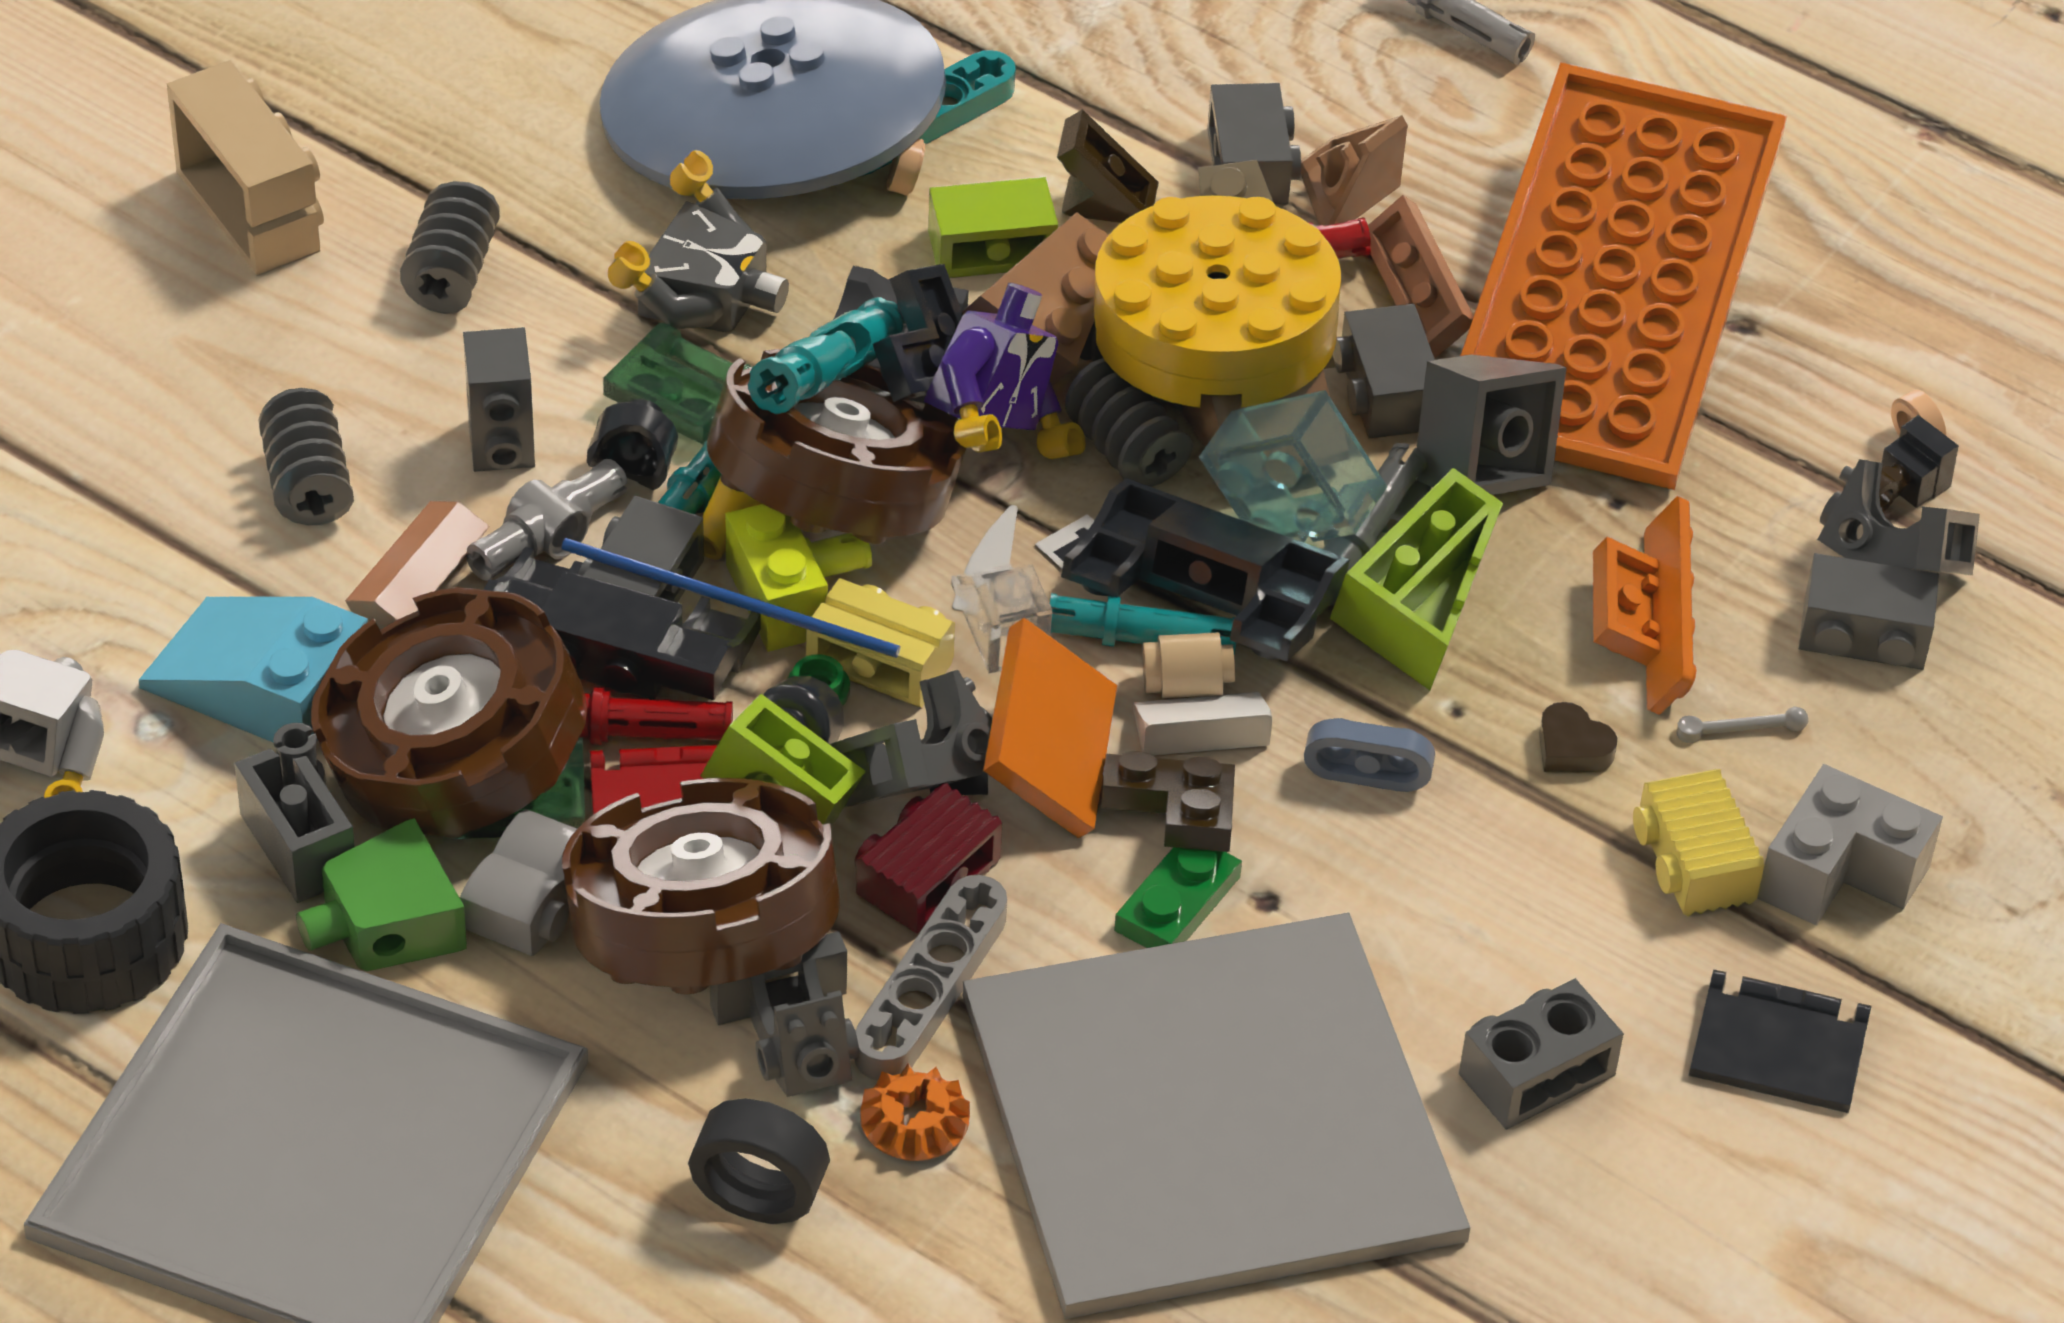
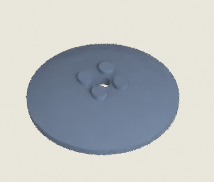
(774, 93)

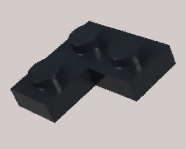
(931, 316)

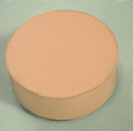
(906, 168)
(1916, 404)

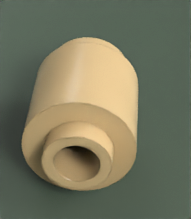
(1187, 665)

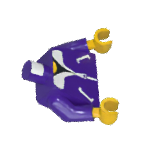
(1001, 378)

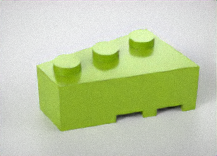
(1418, 576)

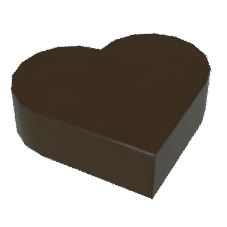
(1574, 741)

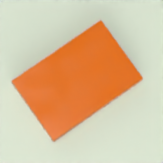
(1050, 728)

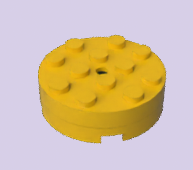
(1216, 300)

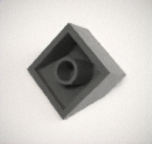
(1491, 421)

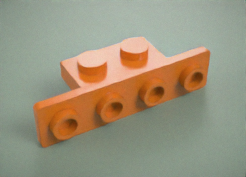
(1647, 603)

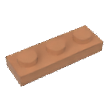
(1418, 273)

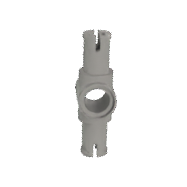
(545, 516)

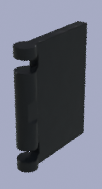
(1780, 1042)

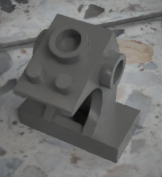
(1859, 530)
(948, 753)
(797, 1019)

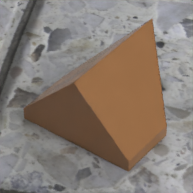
(1355, 170)

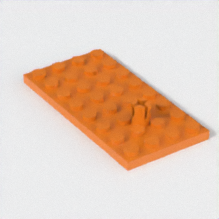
(1627, 261)

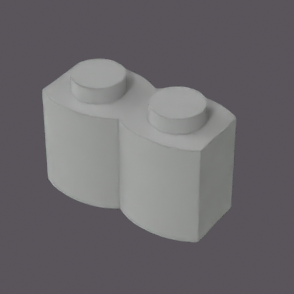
(520, 888)

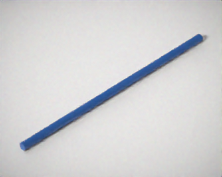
(731, 597)

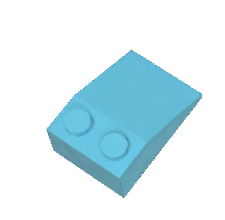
(252, 659)

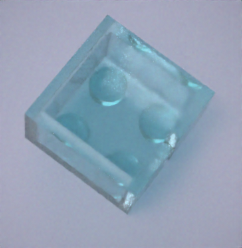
(1294, 468)

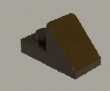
(1104, 176)

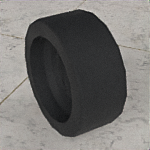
(771, 1135)

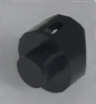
(637, 439)

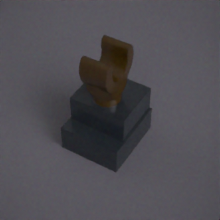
(1917, 464)

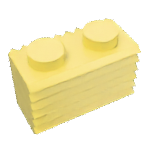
(1699, 842)

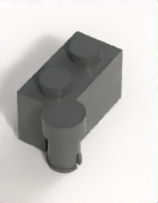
(292, 810)

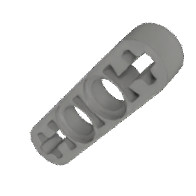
(936, 978)

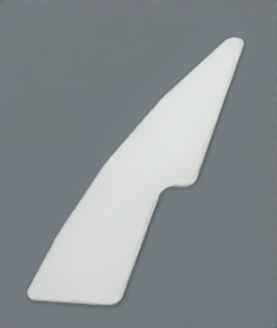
(994, 547)

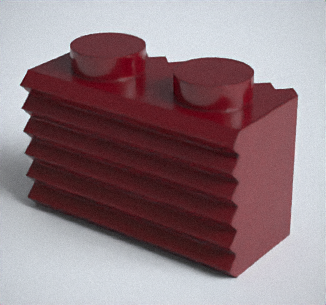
(926, 854)

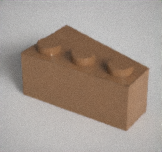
(1065, 276)

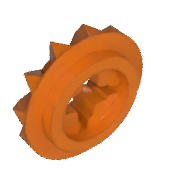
(931, 1131)

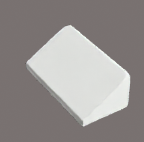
(1203, 723)

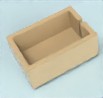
(245, 166)

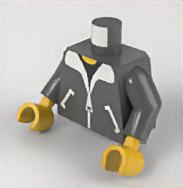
(704, 263)

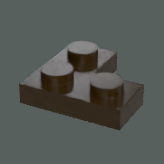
(1190, 792)

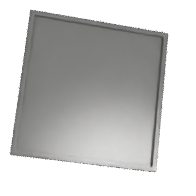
(1211, 1115)
(307, 1141)

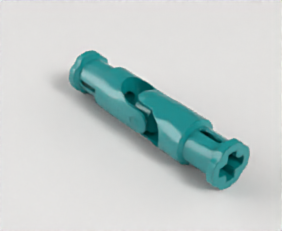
(824, 356)

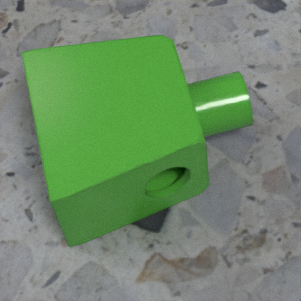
(387, 902)

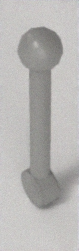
(1691, 728)

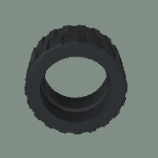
(101, 957)

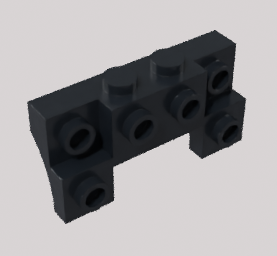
(1212, 558)
(630, 636)

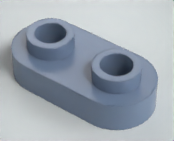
(1369, 755)

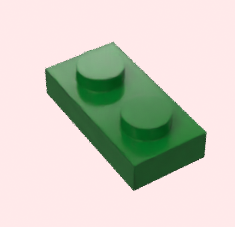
(1177, 896)

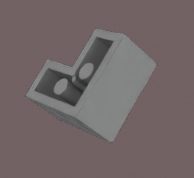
(1851, 837)

